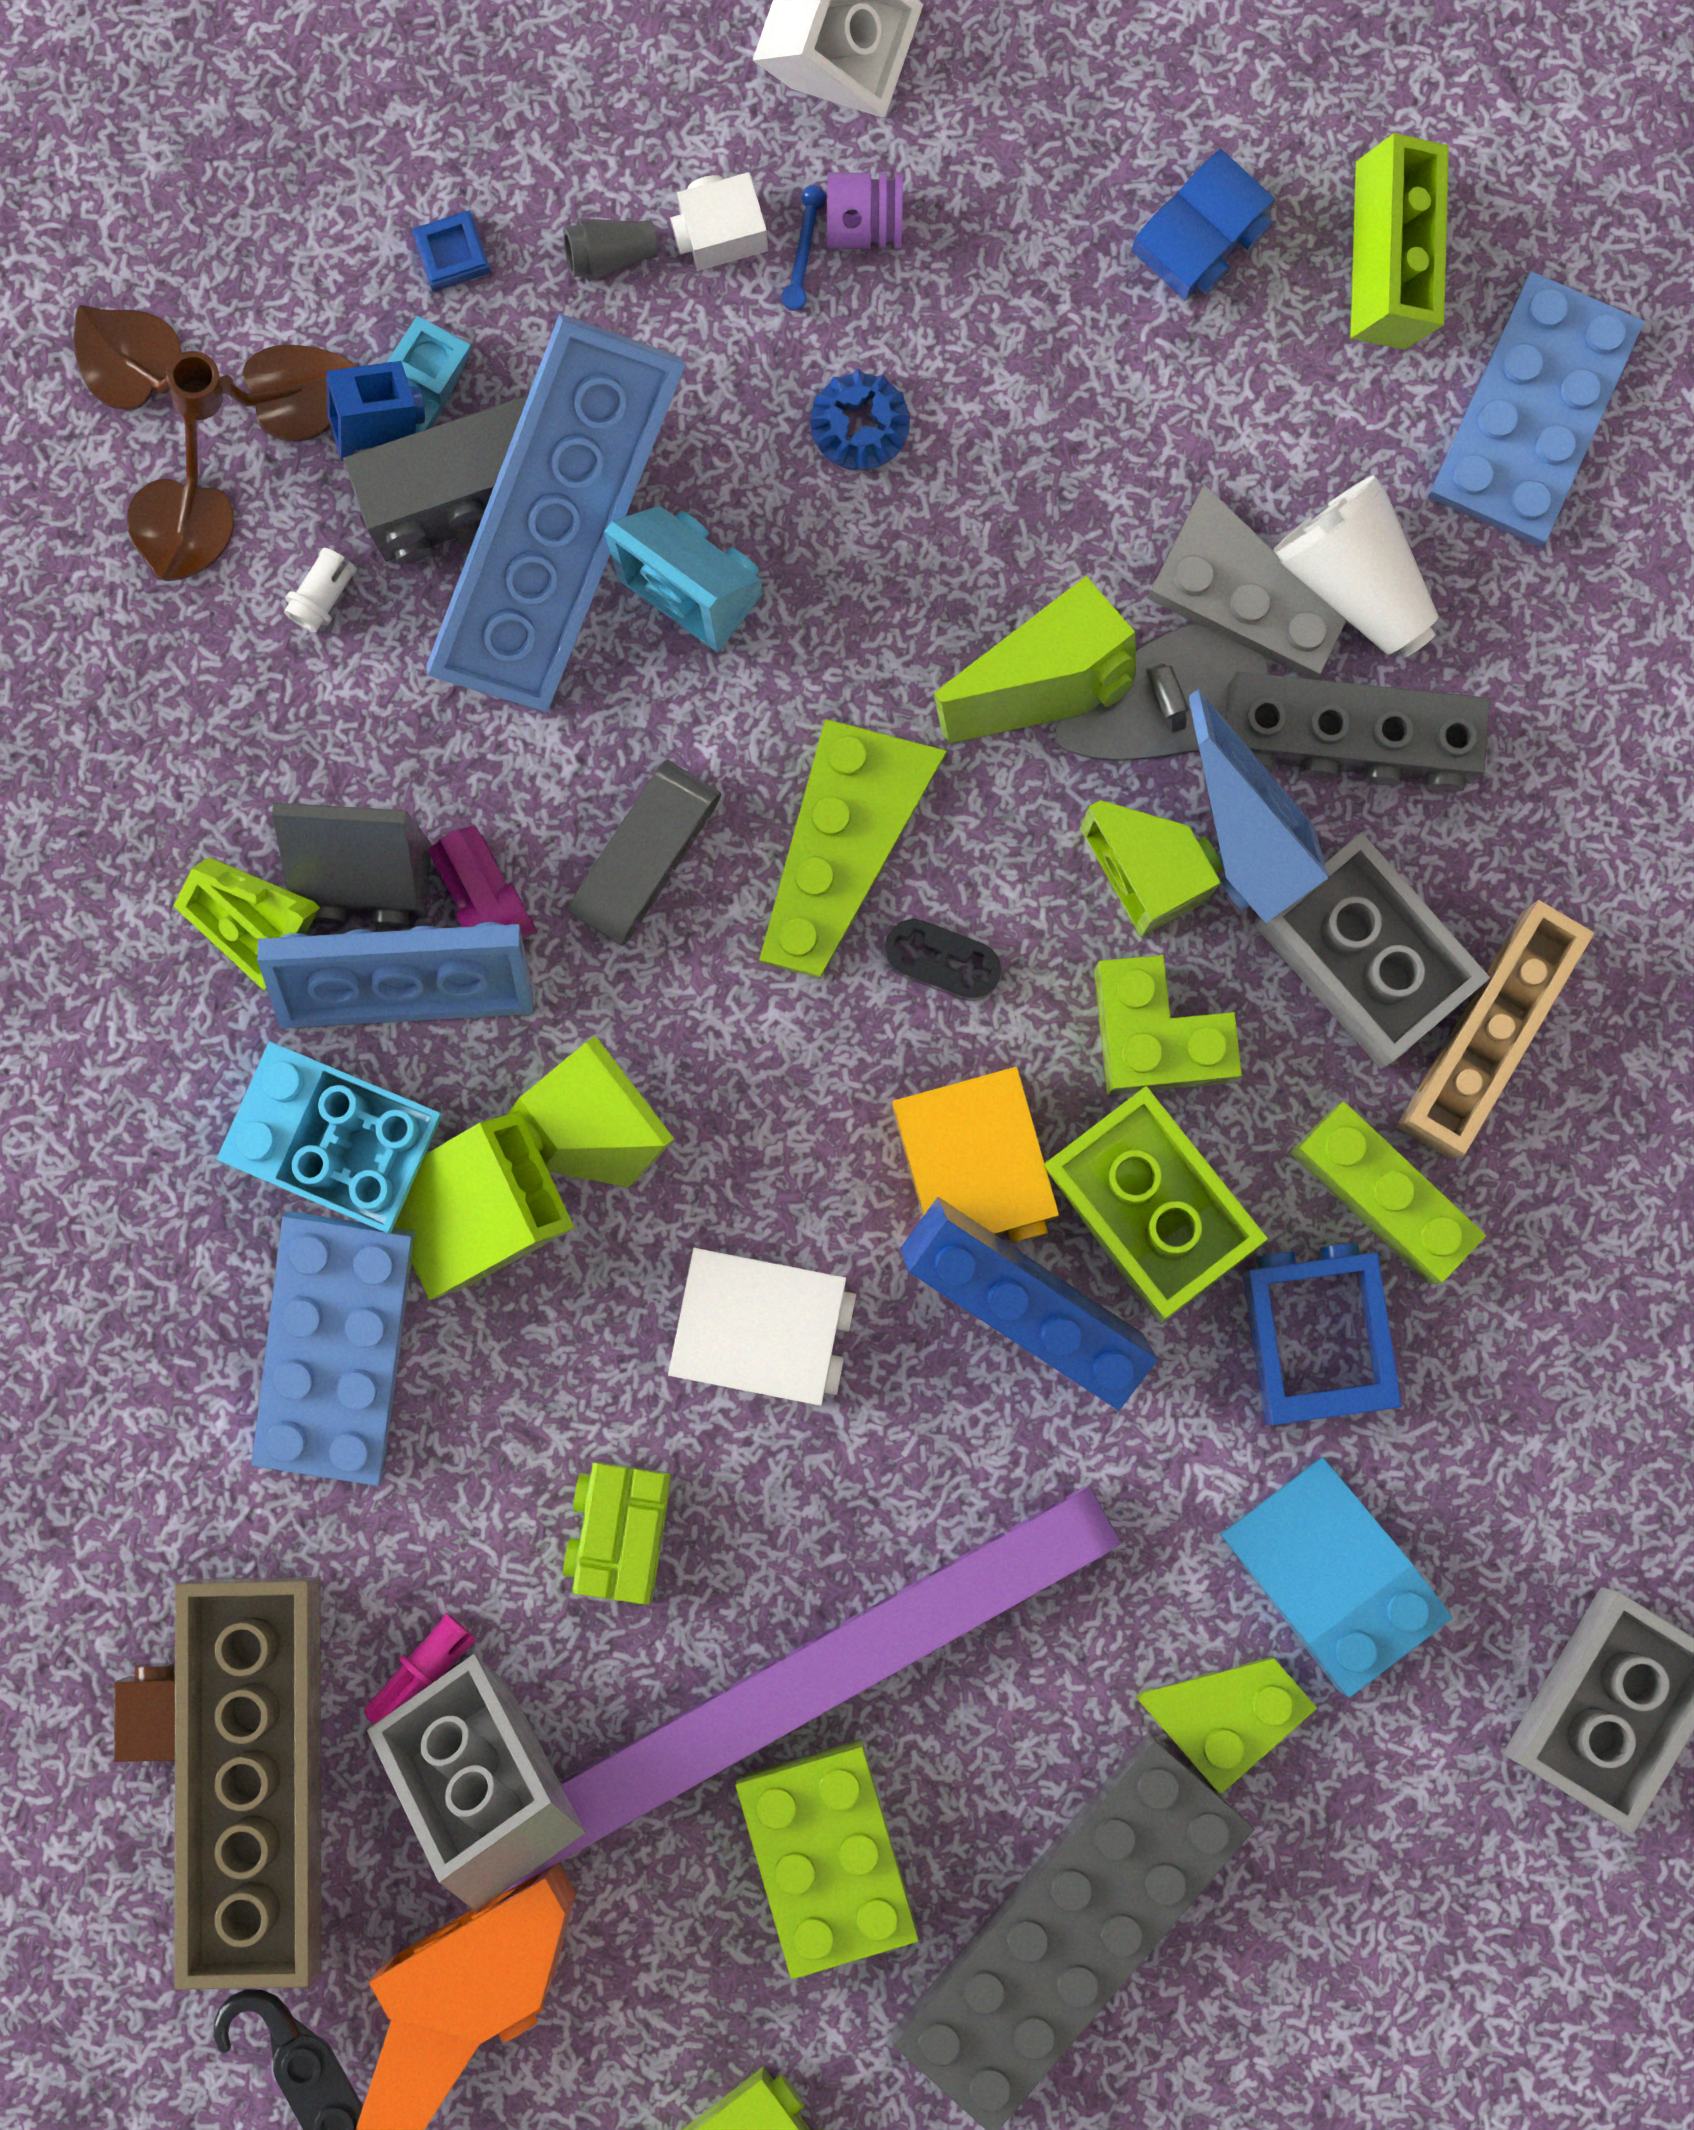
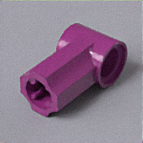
(477, 882)

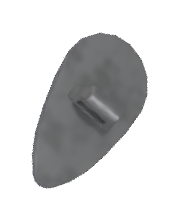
(1156, 711)

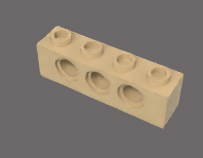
(1495, 1030)

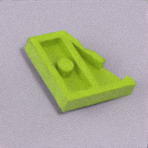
(239, 910)
(1229, 1716)

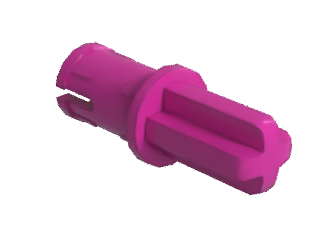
(422, 1668)

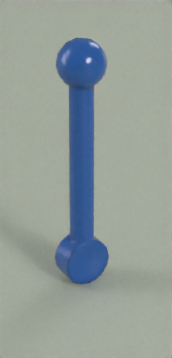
(794, 294)

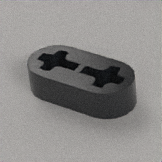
(947, 945)

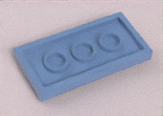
(1536, 409)
(397, 975)
(332, 1348)

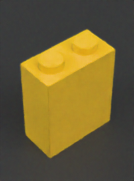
(978, 1153)

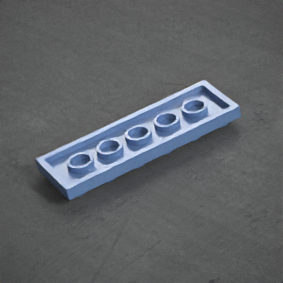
(545, 522)

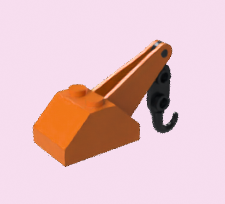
(443, 2001)

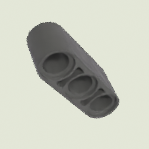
(642, 850)

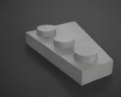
(1240, 590)

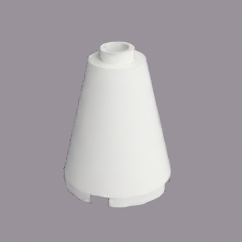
(1364, 568)

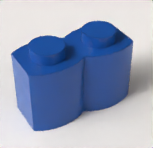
(1204, 226)

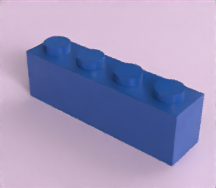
(1028, 1303)

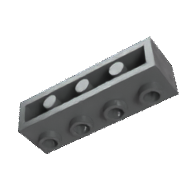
(1360, 729)

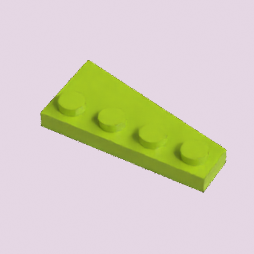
(847, 826)

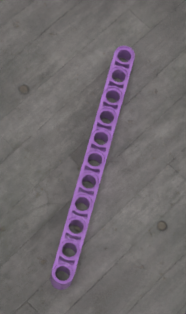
(835, 1667)

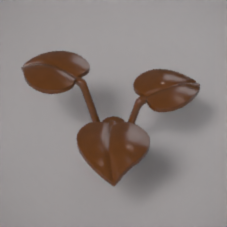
(132, 353)

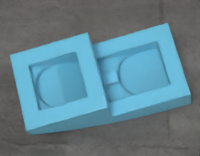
(433, 362)

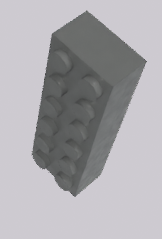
(1070, 1933)

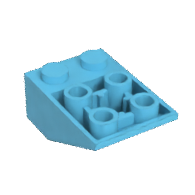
(329, 1137)

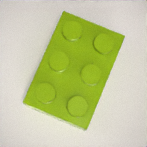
(826, 1859)

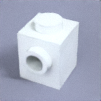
(719, 221)

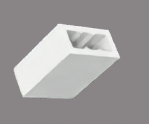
(761, 1327)

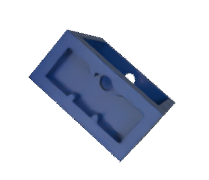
(1333, 1402)

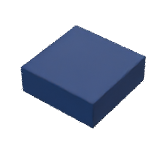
(451, 250)

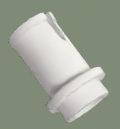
(319, 591)

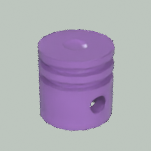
(877, 210)

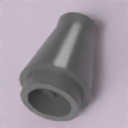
(605, 246)

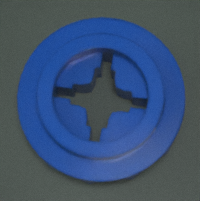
(869, 446)

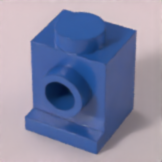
(372, 406)

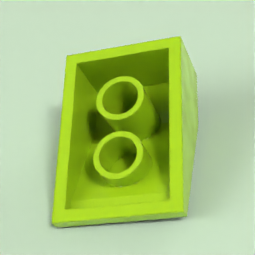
(1045, 670)
(1154, 1205)

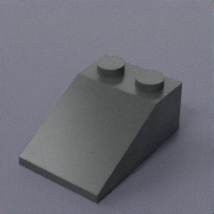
(355, 861)

